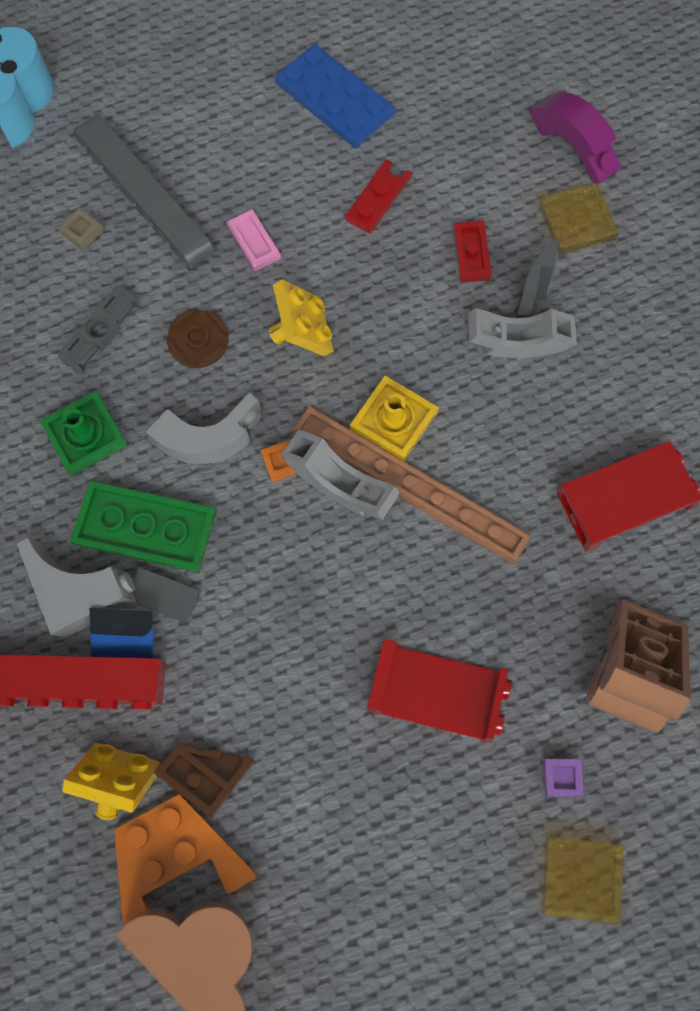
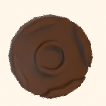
(203, 346)

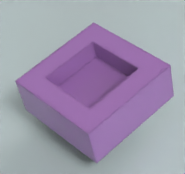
(563, 778)

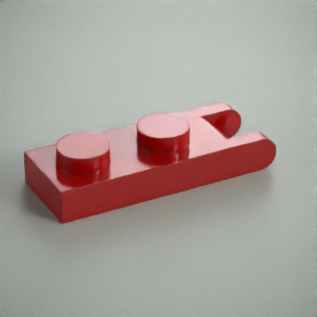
(377, 198)

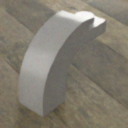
(206, 443)
(336, 479)

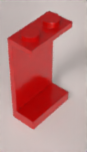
(628, 494)
(439, 692)

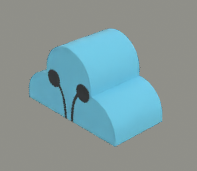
(23, 83)

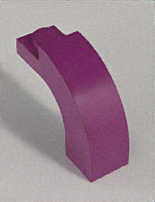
(581, 126)

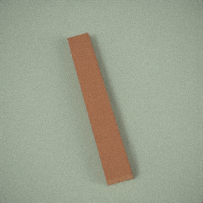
(418, 488)

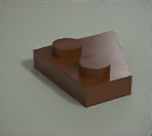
(203, 776)

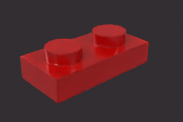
(472, 251)

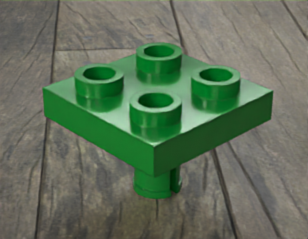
(83, 433)

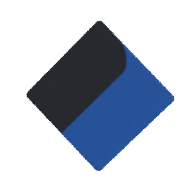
(121, 633)

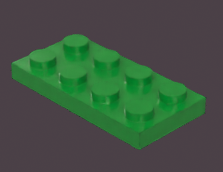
(144, 526)

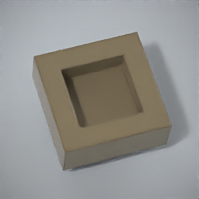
(81, 229)

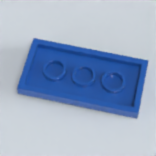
(335, 95)

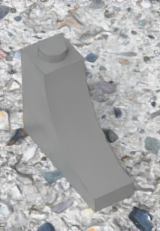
(69, 596)

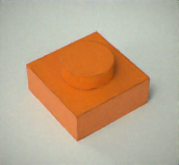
(275, 464)

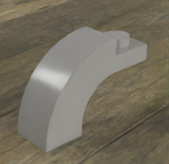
(522, 337)

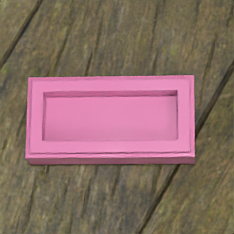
(253, 240)

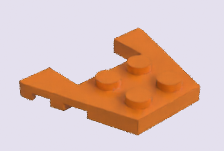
(167, 845)

